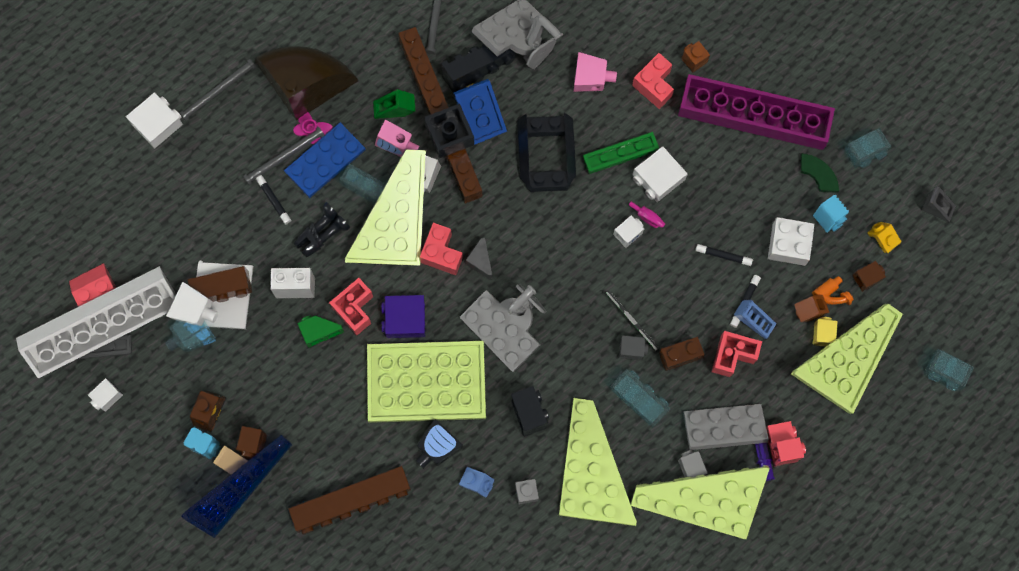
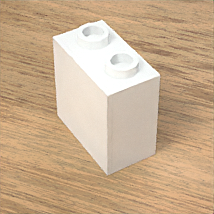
(155, 119)
(659, 174)
(292, 282)

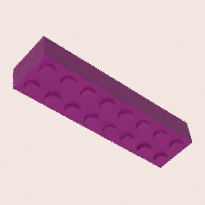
(756, 112)

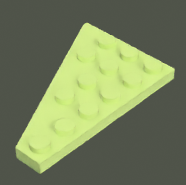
(395, 222)
(848, 363)
(591, 478)
(714, 501)

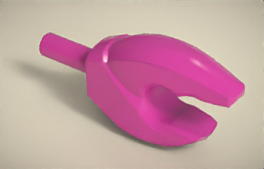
(648, 216)

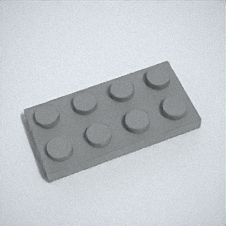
(725, 427)

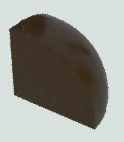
(304, 77)

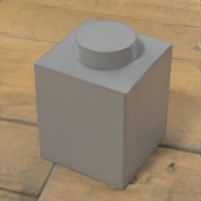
(692, 464)
(526, 491)

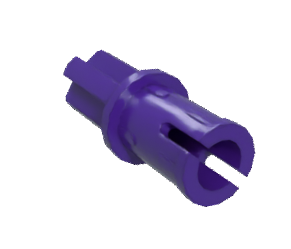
(764, 459)

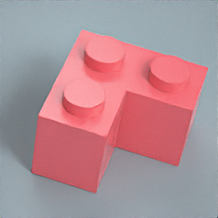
(651, 83)
(437, 254)
(349, 305)
(734, 348)
(784, 445)

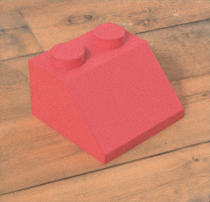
(91, 285)

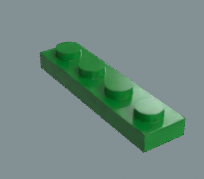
(620, 153)

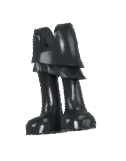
(312, 233)

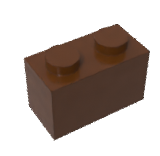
(681, 353)
(251, 442)

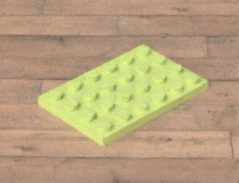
(426, 381)

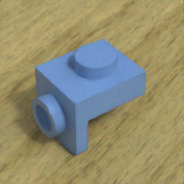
(476, 481)

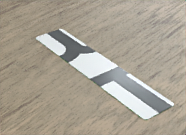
(632, 320)

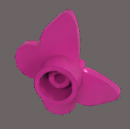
(308, 125)

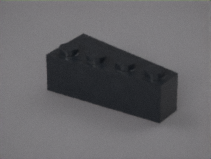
(473, 66)

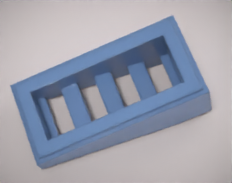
(745, 312)

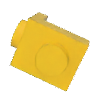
(885, 236)

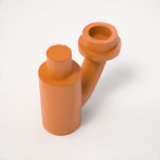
(830, 287)

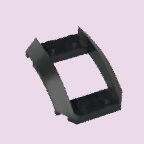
(546, 127)

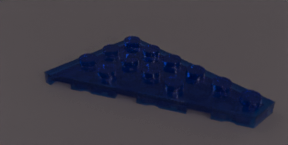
(221, 503)

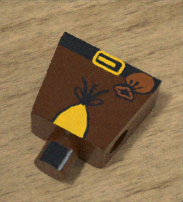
(207, 410)

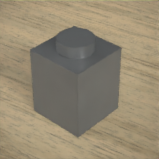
(633, 348)

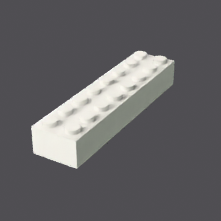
(96, 322)

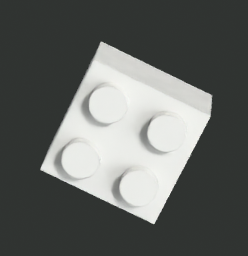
(791, 241)

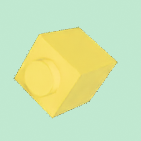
(824, 331)

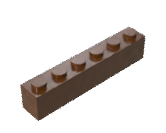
(349, 499)

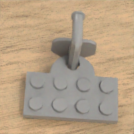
(518, 29)
(502, 327)

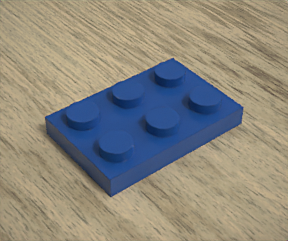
(481, 110)

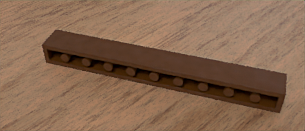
(435, 102)

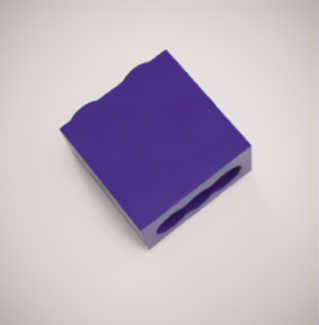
(404, 316)

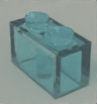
(867, 148)
(948, 370)

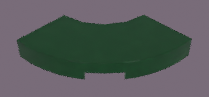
(820, 173)

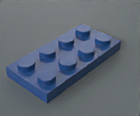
(324, 160)

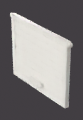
(233, 312)

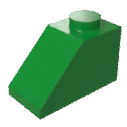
(394, 105)
(318, 330)

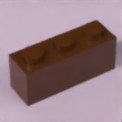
(223, 284)

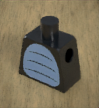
(437, 445)

